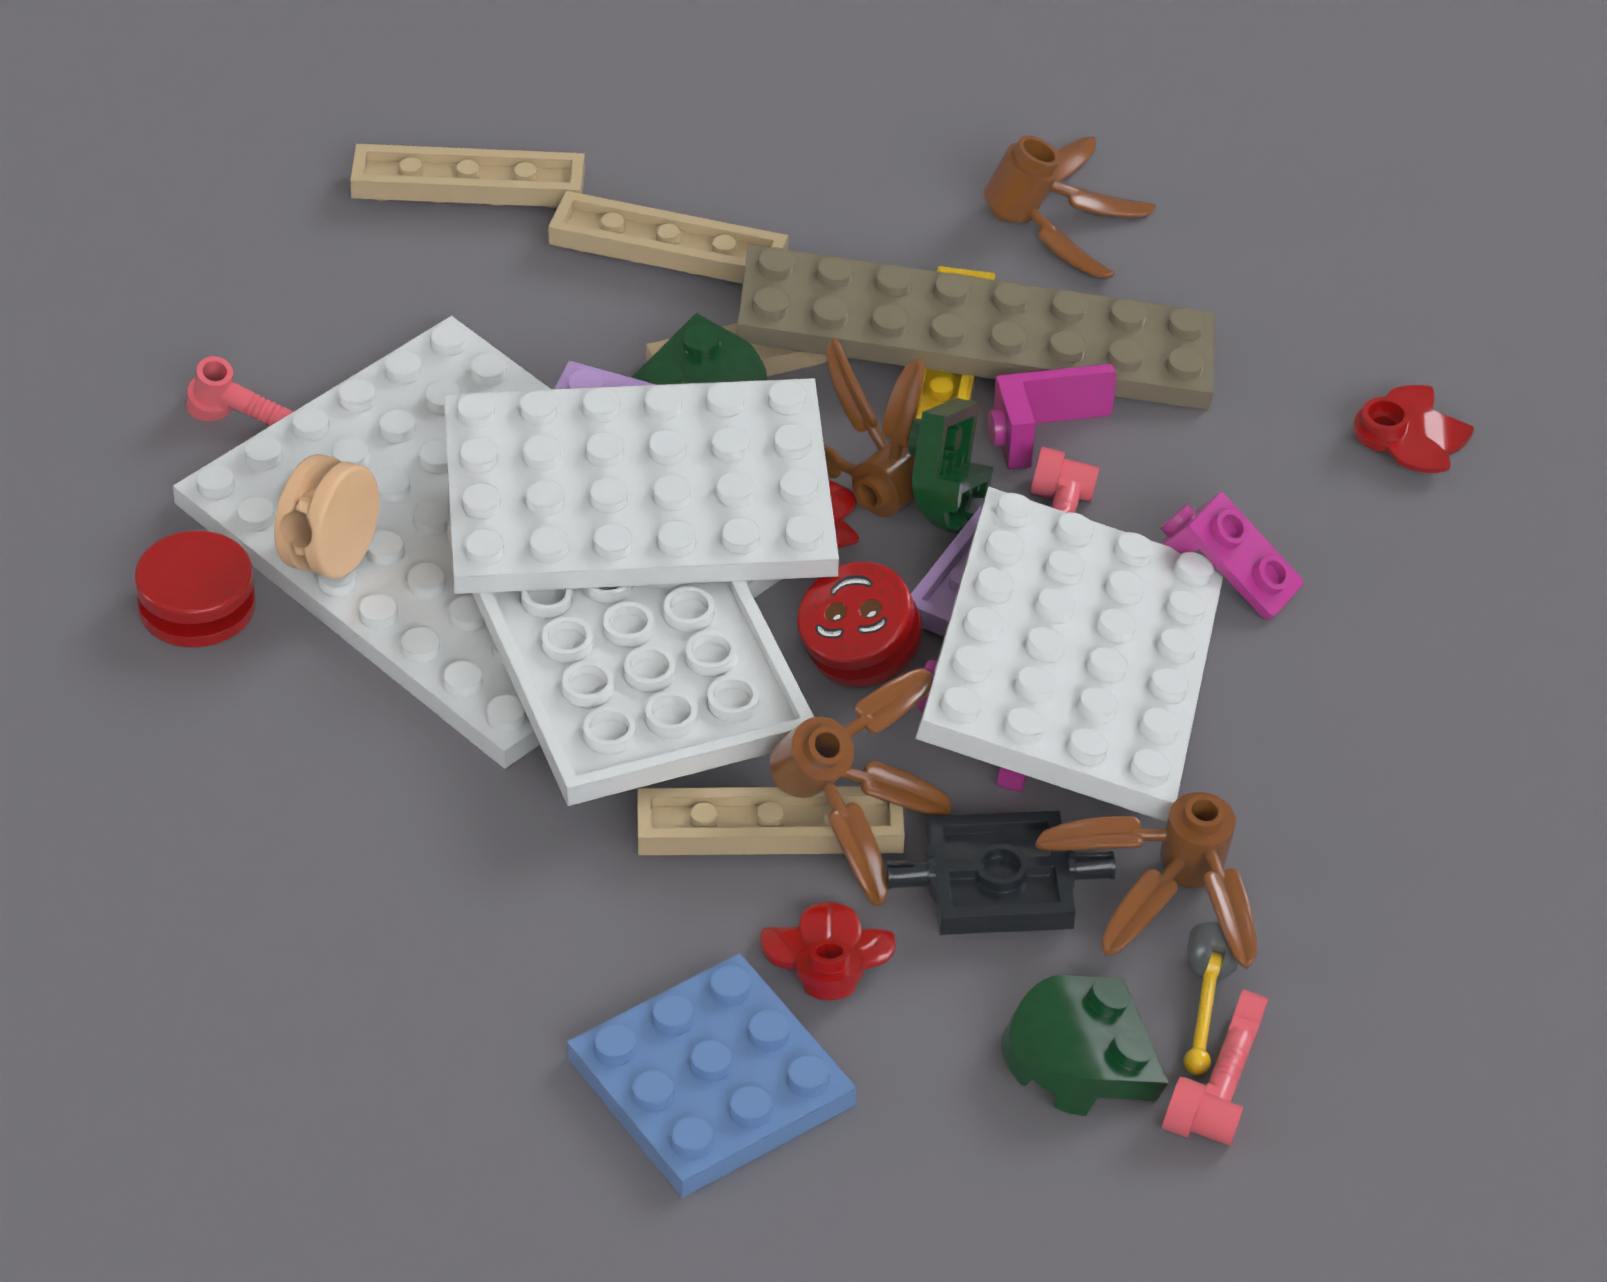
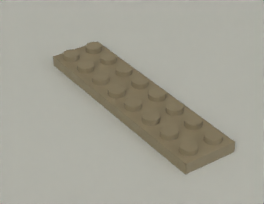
(974, 324)

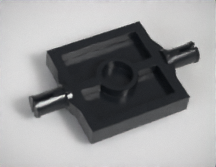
(993, 875)

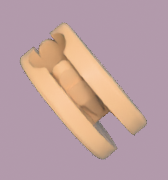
(326, 516)

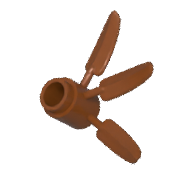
(1035, 168)
(885, 478)
(823, 752)
(1192, 855)

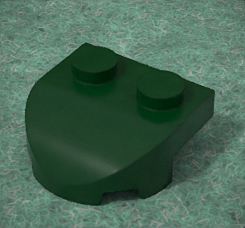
(703, 354)
(942, 469)
(1082, 1043)

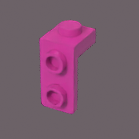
(1043, 398)
(1235, 551)

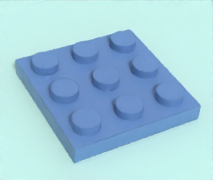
(711, 1074)

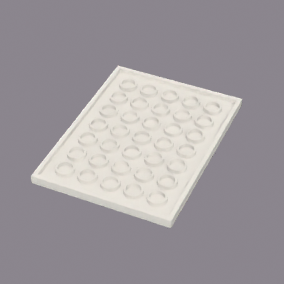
(401, 594)

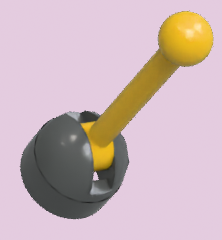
(1213, 960)

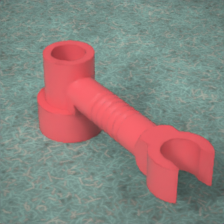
(215, 395)
(1063, 480)
(1208, 1107)

